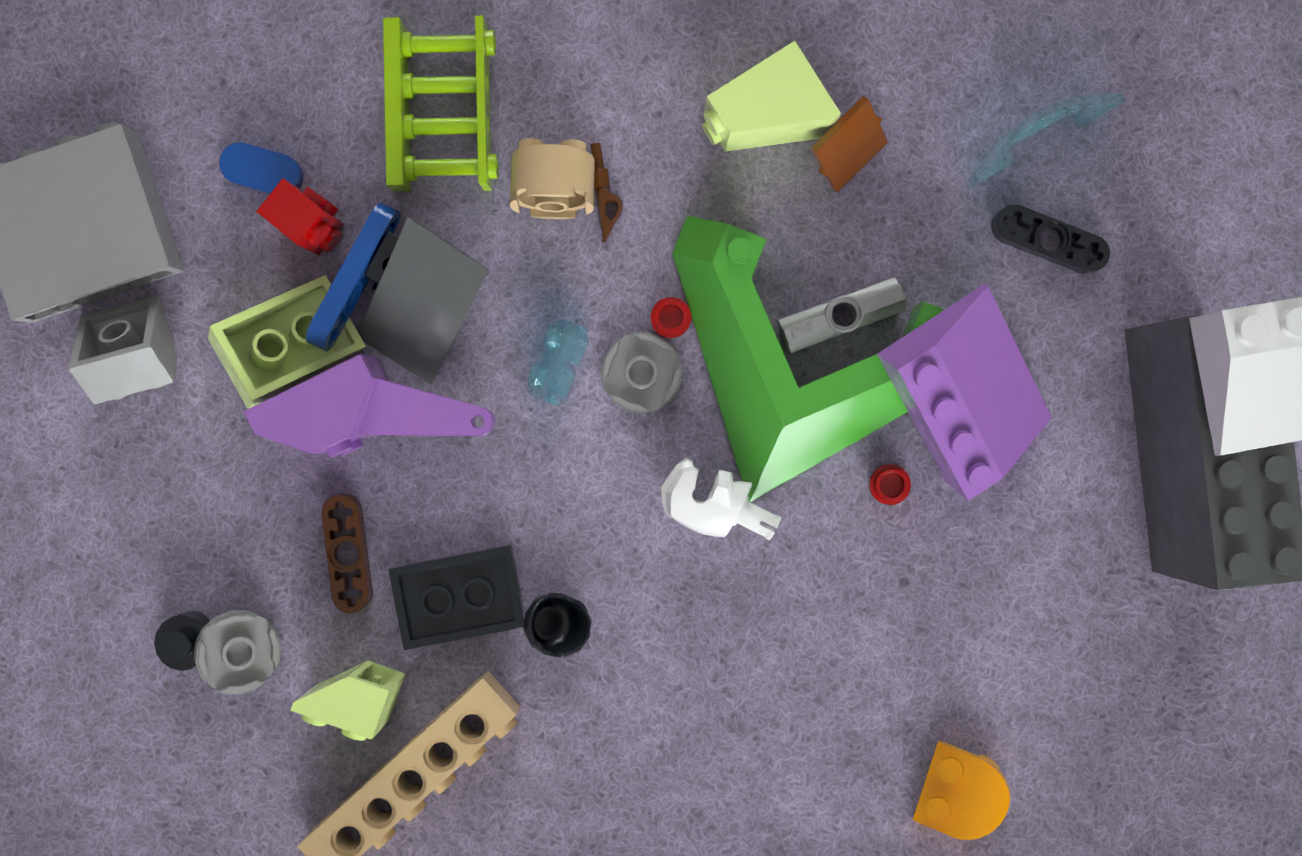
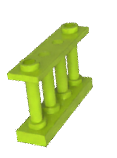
(402, 86)

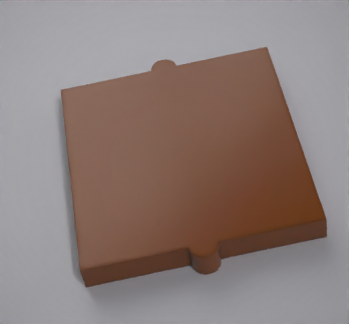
(849, 144)

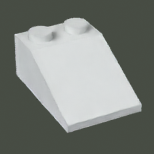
(1251, 374)

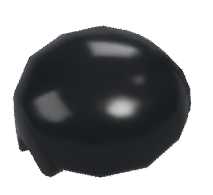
(557, 625)

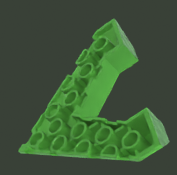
(767, 417)

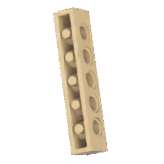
(483, 698)

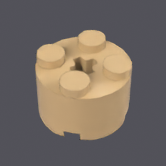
(552, 178)

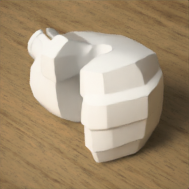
(720, 511)

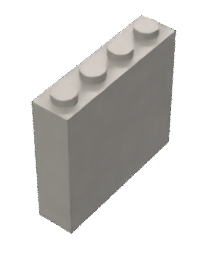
(80, 224)

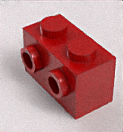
(303, 217)

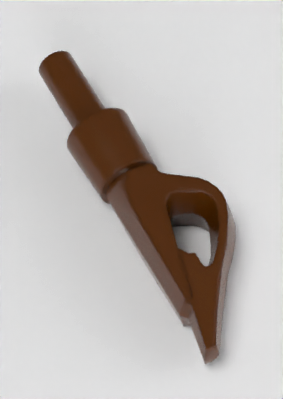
(603, 194)

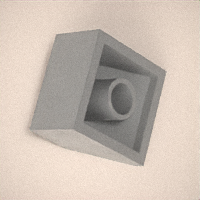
(123, 350)

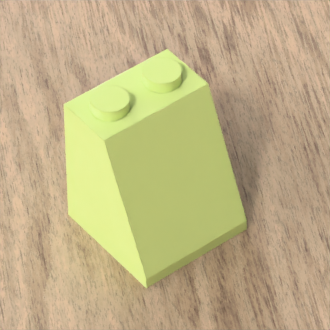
(770, 104)

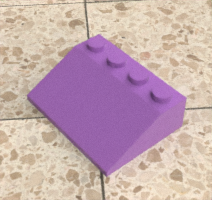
(968, 391)

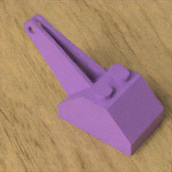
(359, 401)

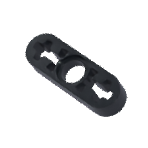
(1073, 261)

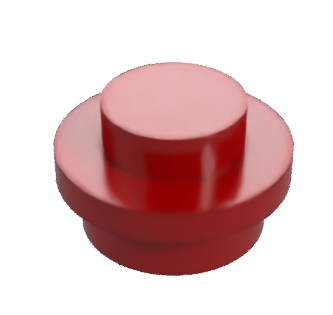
(670, 317)
(889, 484)

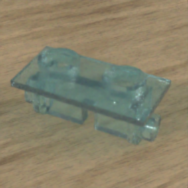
(560, 347)

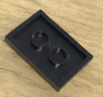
(457, 597)

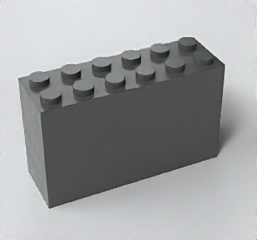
(1207, 515)

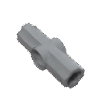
(865, 306)

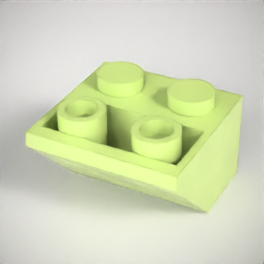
(354, 700)

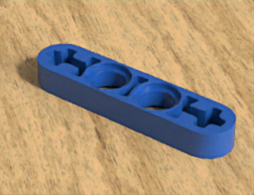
(350, 279)

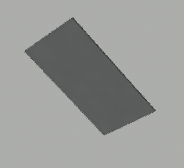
(421, 300)

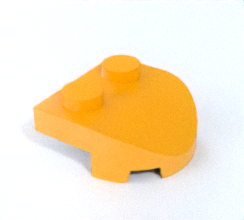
(963, 794)

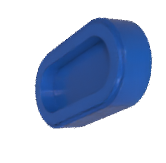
(258, 167)

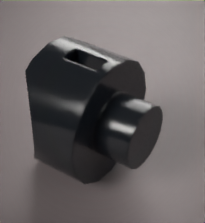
(177, 638)

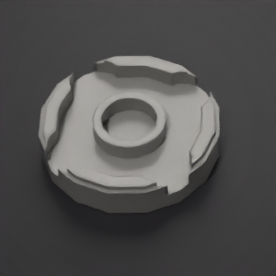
(641, 390)
(237, 651)

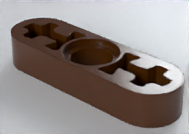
(360, 582)

